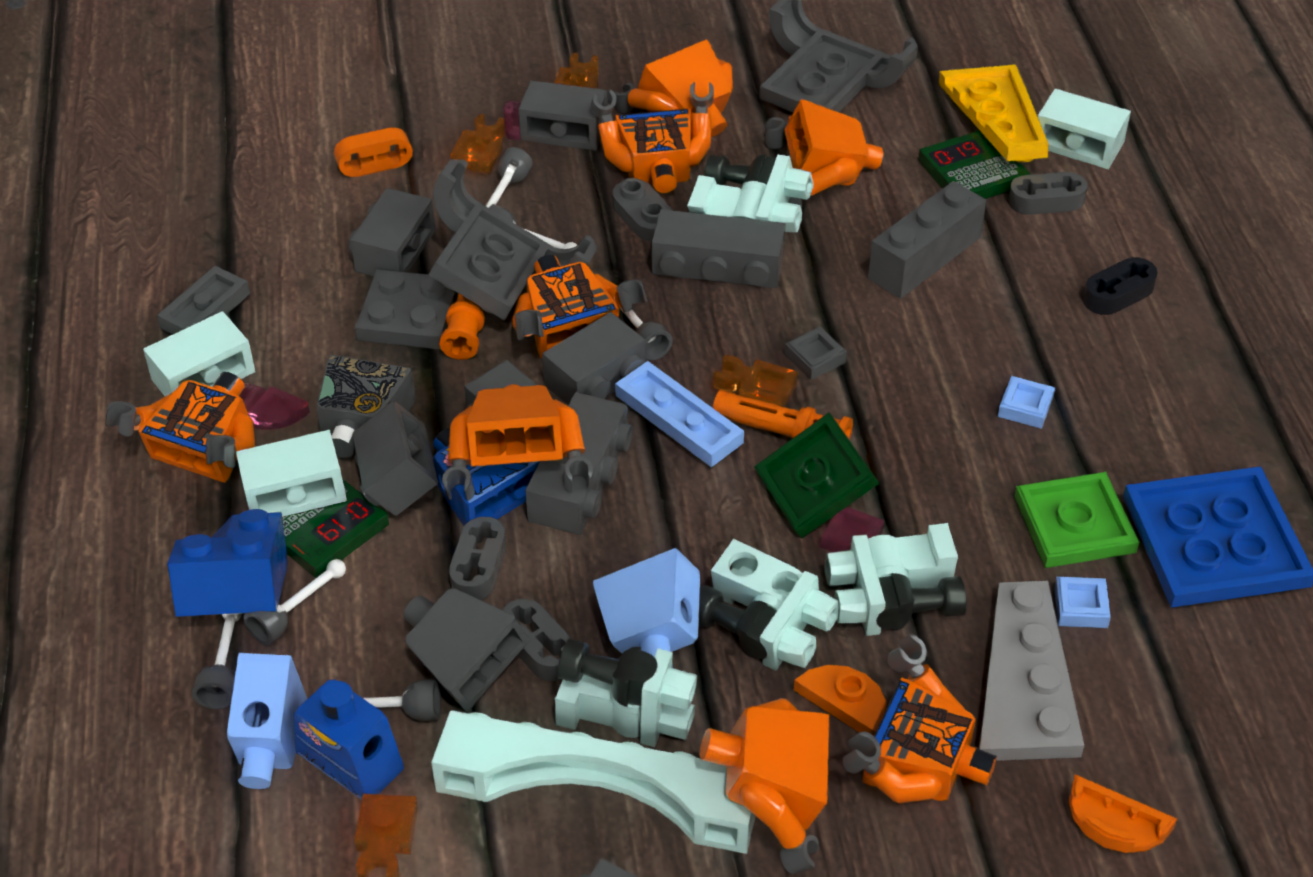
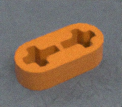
(373, 152)

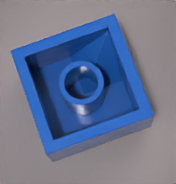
(233, 570)

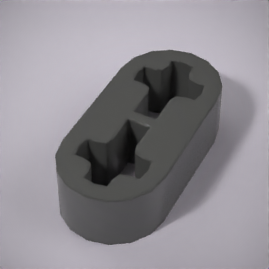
(1047, 193)
(469, 557)
(545, 633)

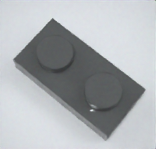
(209, 295)

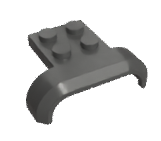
(825, 65)
(488, 252)

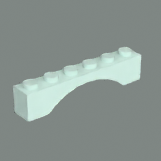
(494, 757)

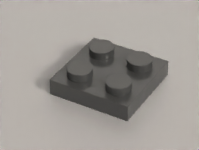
(404, 310)

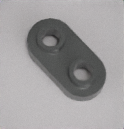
(638, 206)

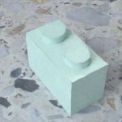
(1083, 128)
(199, 354)
(292, 474)

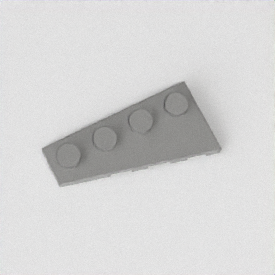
(1028, 687)

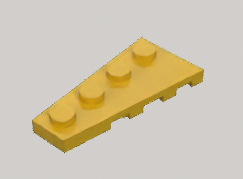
(999, 108)

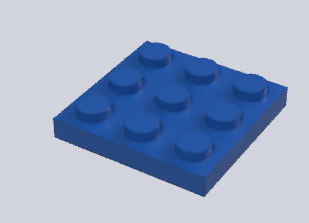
(1217, 536)

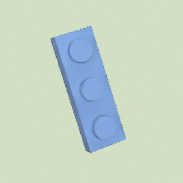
(679, 413)

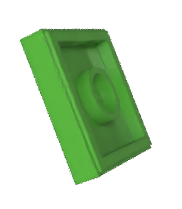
(1076, 519)

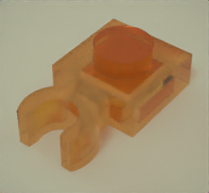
(579, 73)
(481, 146)
(760, 382)
(384, 830)

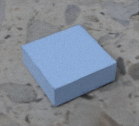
(1026, 402)
(1082, 602)

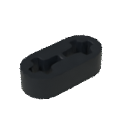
(1124, 291)

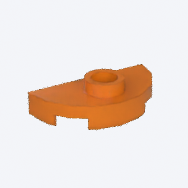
(845, 695)
(1116, 819)

